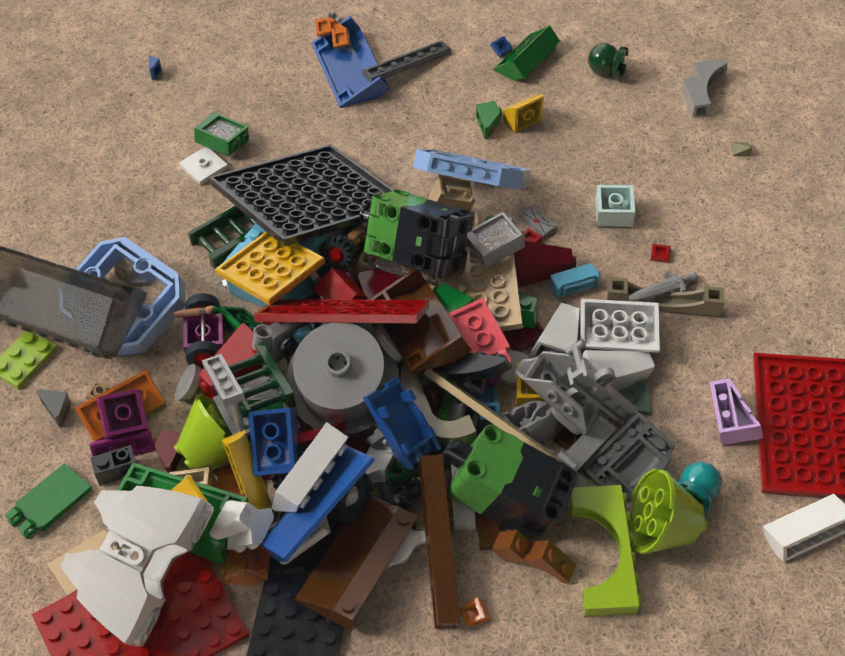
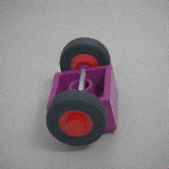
(202, 333)

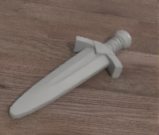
(671, 283)

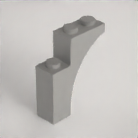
(696, 87)

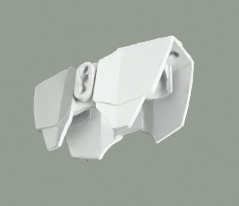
(125, 591)

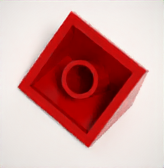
(338, 286)

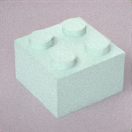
(615, 205)

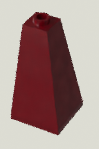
(540, 261)

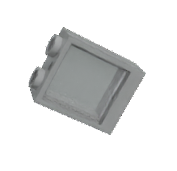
(495, 239)

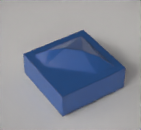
(501, 46)

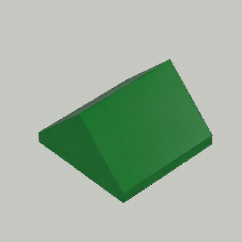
(235, 316)

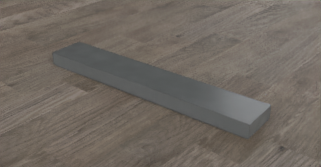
(406, 61)

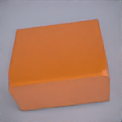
(475, 612)

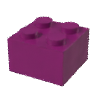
(121, 413)

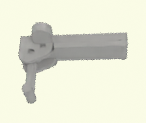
(595, 386)
(586, 447)

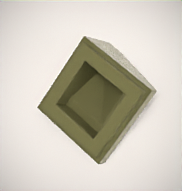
(741, 148)

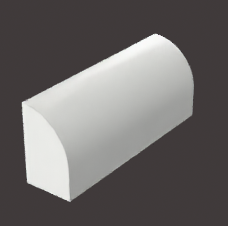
(806, 528)

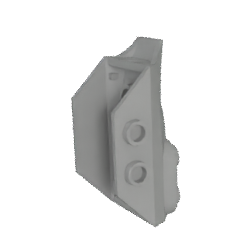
(550, 380)

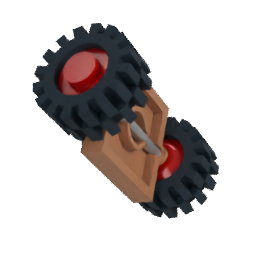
(341, 251)

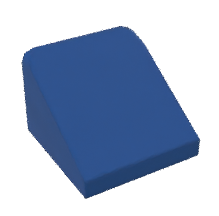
(154, 67)

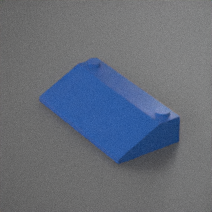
(345, 66)
(297, 526)

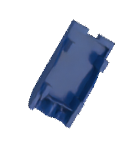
(402, 423)

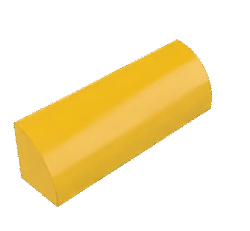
(240, 457)

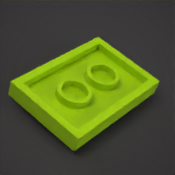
(24, 358)

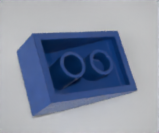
(274, 440)

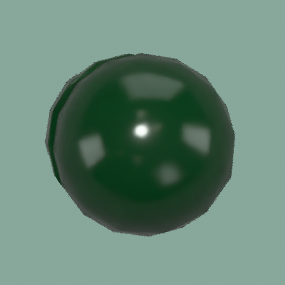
(607, 60)

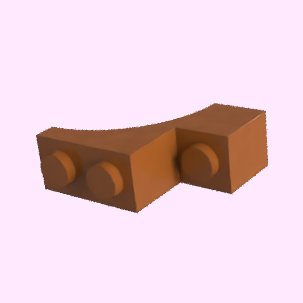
(544, 555)

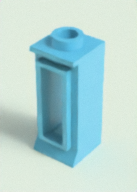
(574, 280)

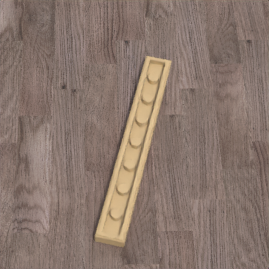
(484, 410)

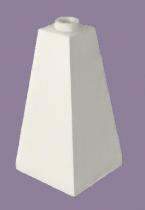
(559, 332)
(627, 365)

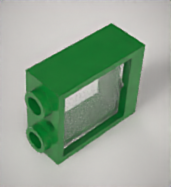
(221, 134)

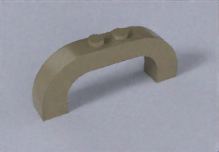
(459, 429)

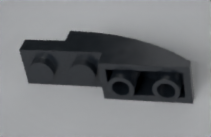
(476, 367)

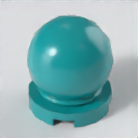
(702, 482)

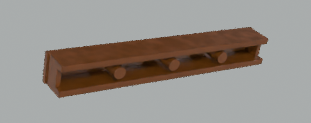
(438, 542)

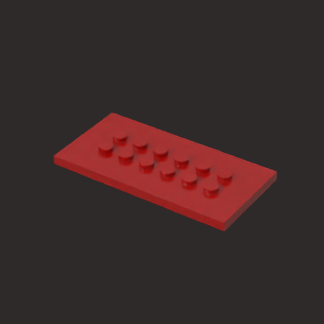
(343, 311)

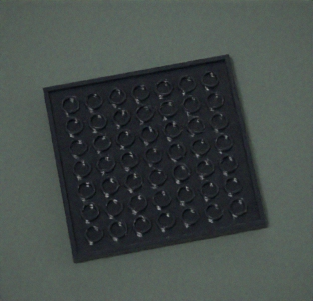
(301, 193)

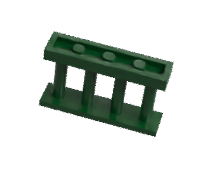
(229, 217)
(276, 382)

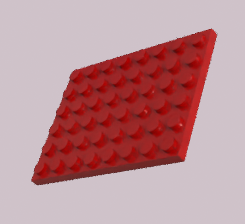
(801, 424)
(192, 621)

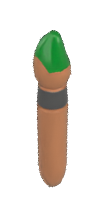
(195, 311)

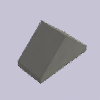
(56, 403)

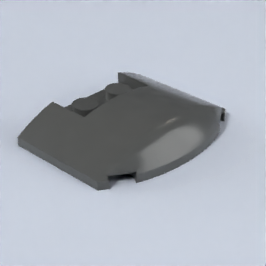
(630, 455)

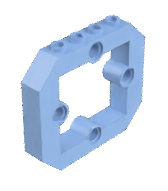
(471, 168)
(160, 312)

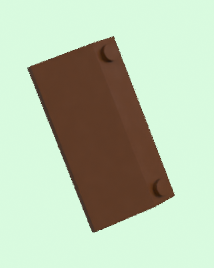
(434, 337)
(356, 562)

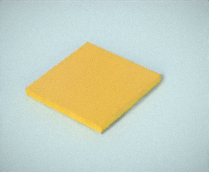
(269, 268)

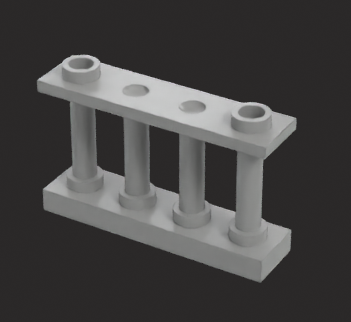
(228, 394)

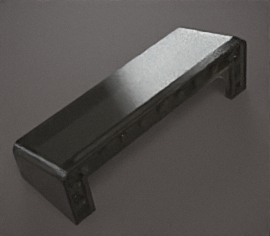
(66, 303)

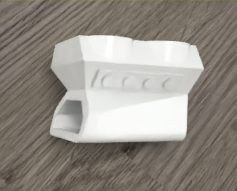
(242, 525)

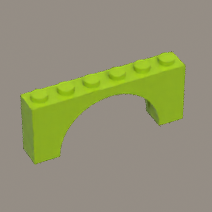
(619, 592)

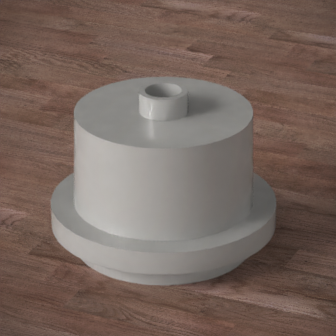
(334, 373)

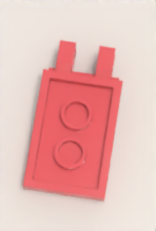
(480, 329)

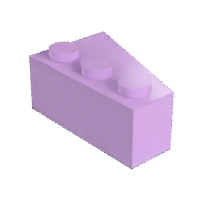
(732, 414)

